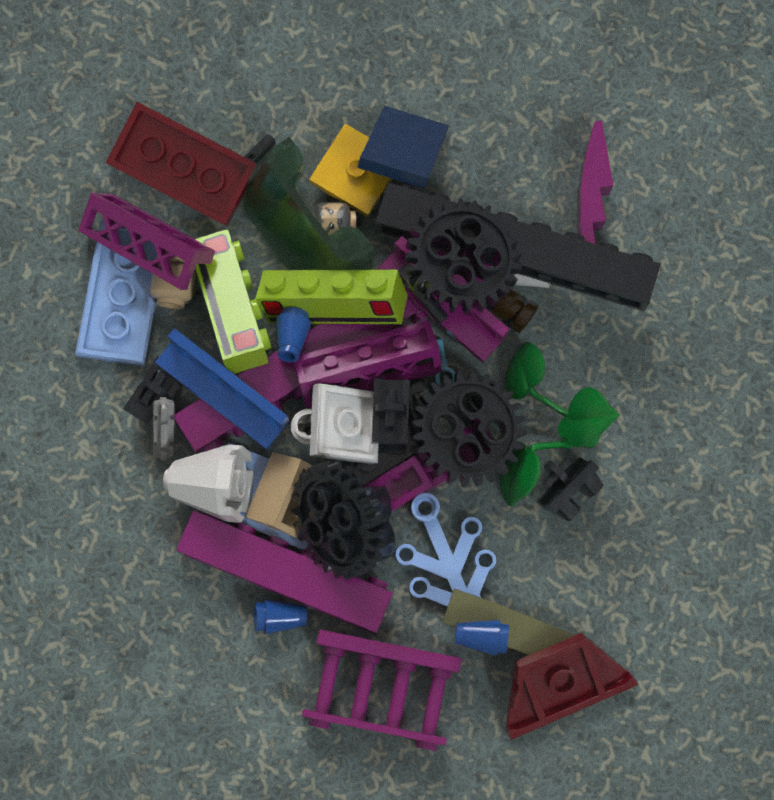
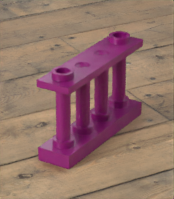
(405, 661)

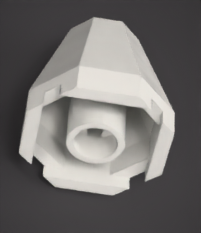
(213, 482)

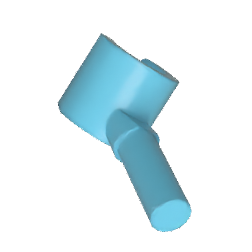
(444, 363)

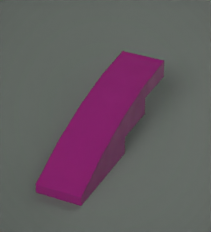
(593, 184)
(413, 479)

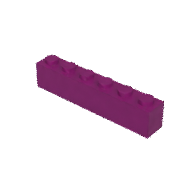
(284, 571)

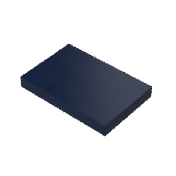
(403, 147)

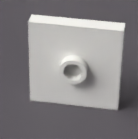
(342, 424)

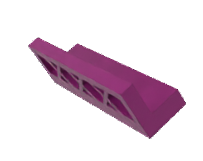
(151, 229)
(476, 332)
(369, 358)

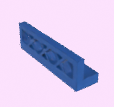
(222, 390)

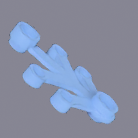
(449, 565)

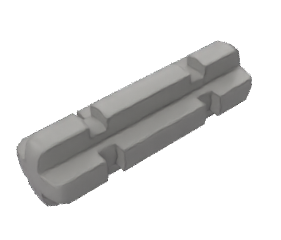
(163, 428)

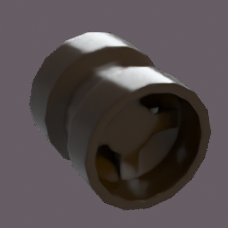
(515, 310)

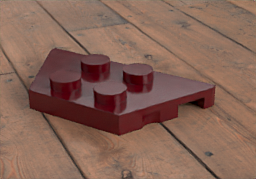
(561, 683)

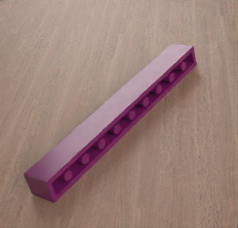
(278, 379)

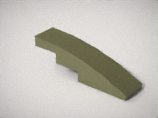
(525, 633)

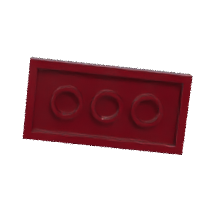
(182, 164)

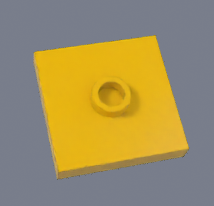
(341, 177)

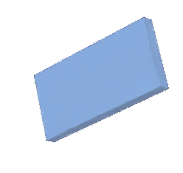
(117, 307)

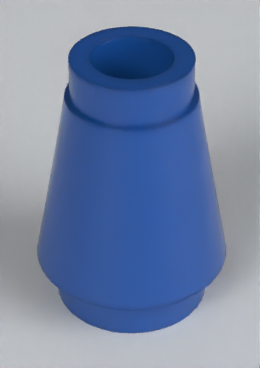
(292, 331)
(278, 616)
(483, 636)

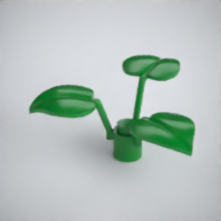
(581, 426)

